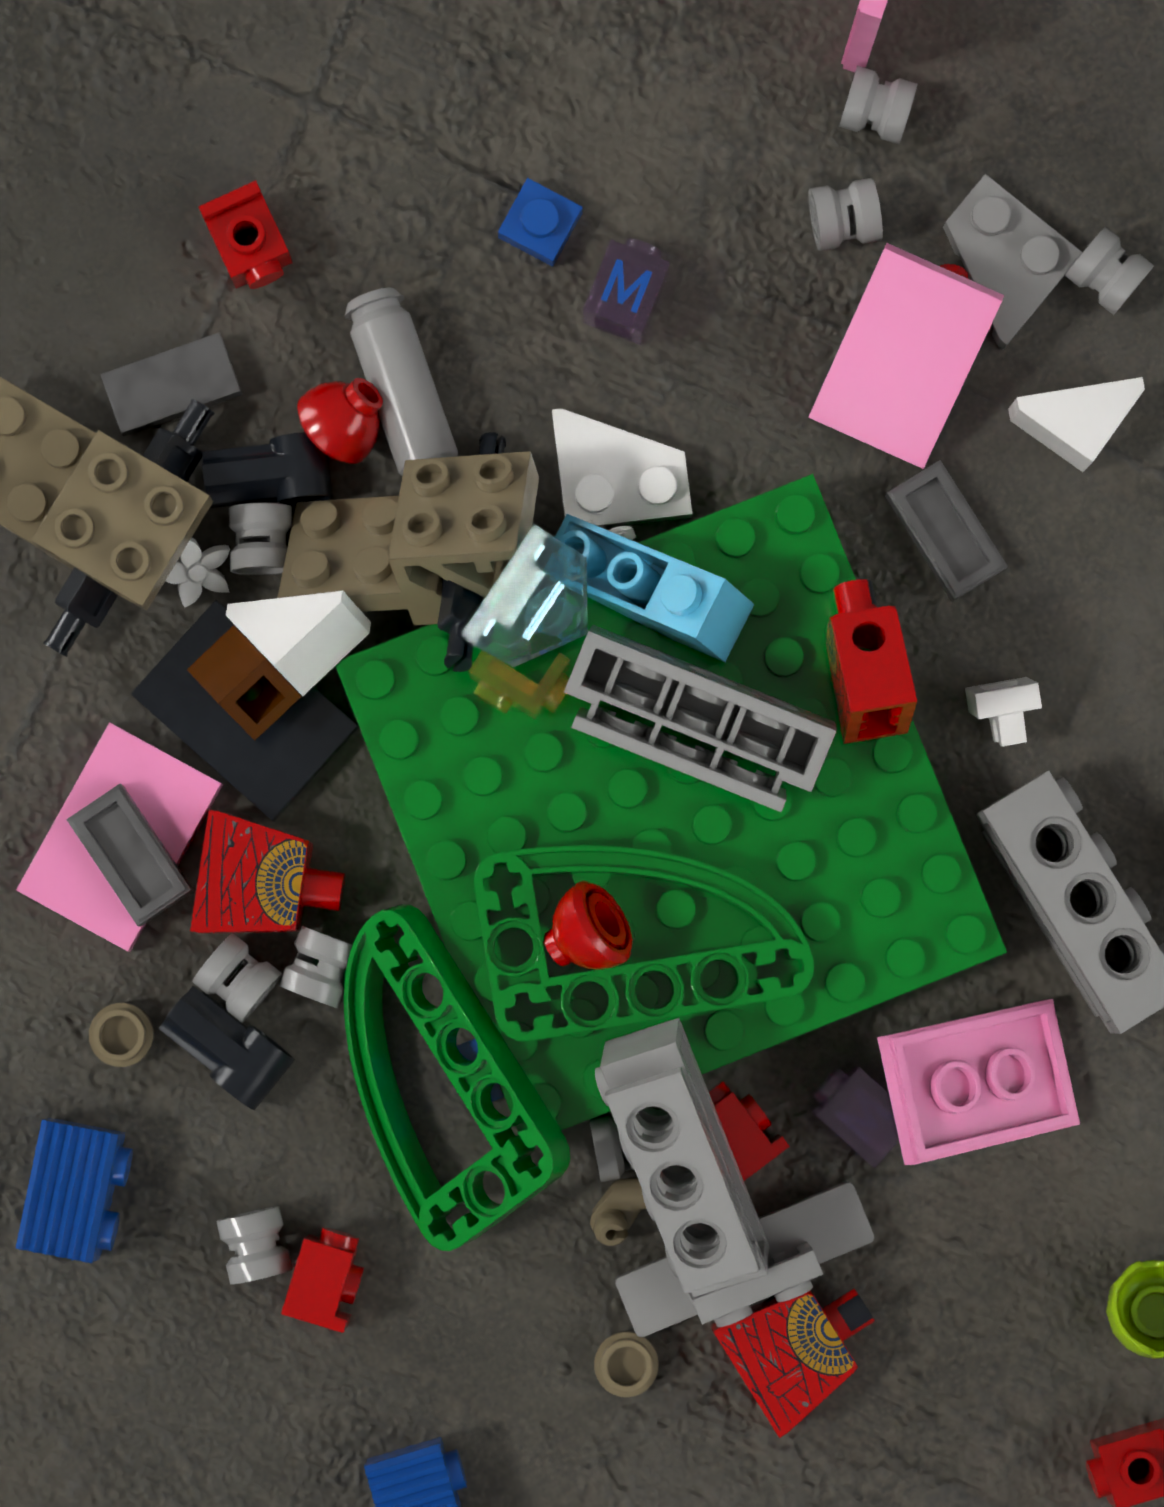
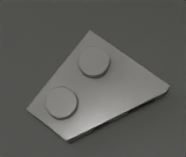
(1008, 252)

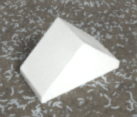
(1077, 419)
(302, 633)

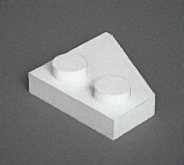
(618, 474)

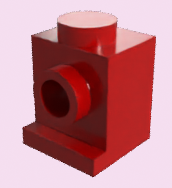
(234, 213)
(744, 1127)
(324, 1280)
(1113, 1456)

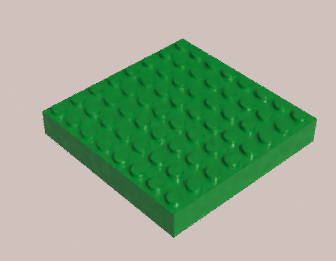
(857, 862)

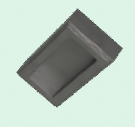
(165, 383)
(946, 530)
(130, 855)

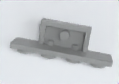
(799, 1241)

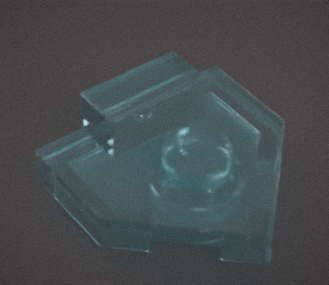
(534, 602)

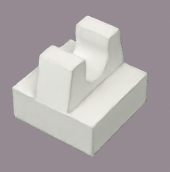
(1004, 706)

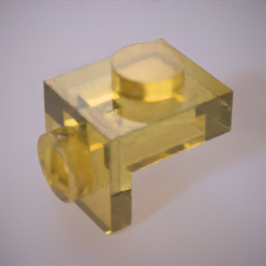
(504, 686)

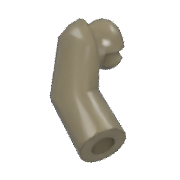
(617, 1211)

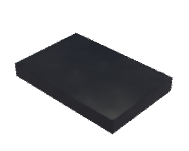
(263, 770)

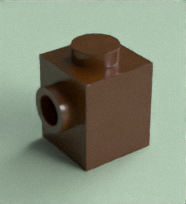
(244, 682)

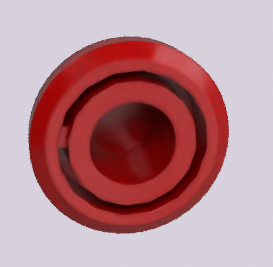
(342, 418)
(589, 929)

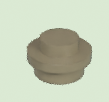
(121, 1034)
(626, 1364)

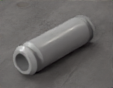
(399, 371)

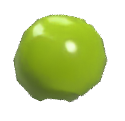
(1137, 1308)

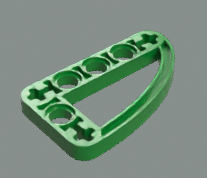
(376, 956)
(621, 980)

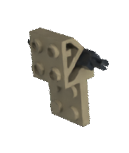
(98, 504)
(420, 550)

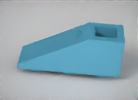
(659, 589)

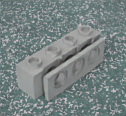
(702, 707)
(1046, 886)
(698, 1208)

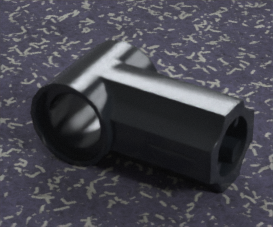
(282, 471)
(239, 1056)

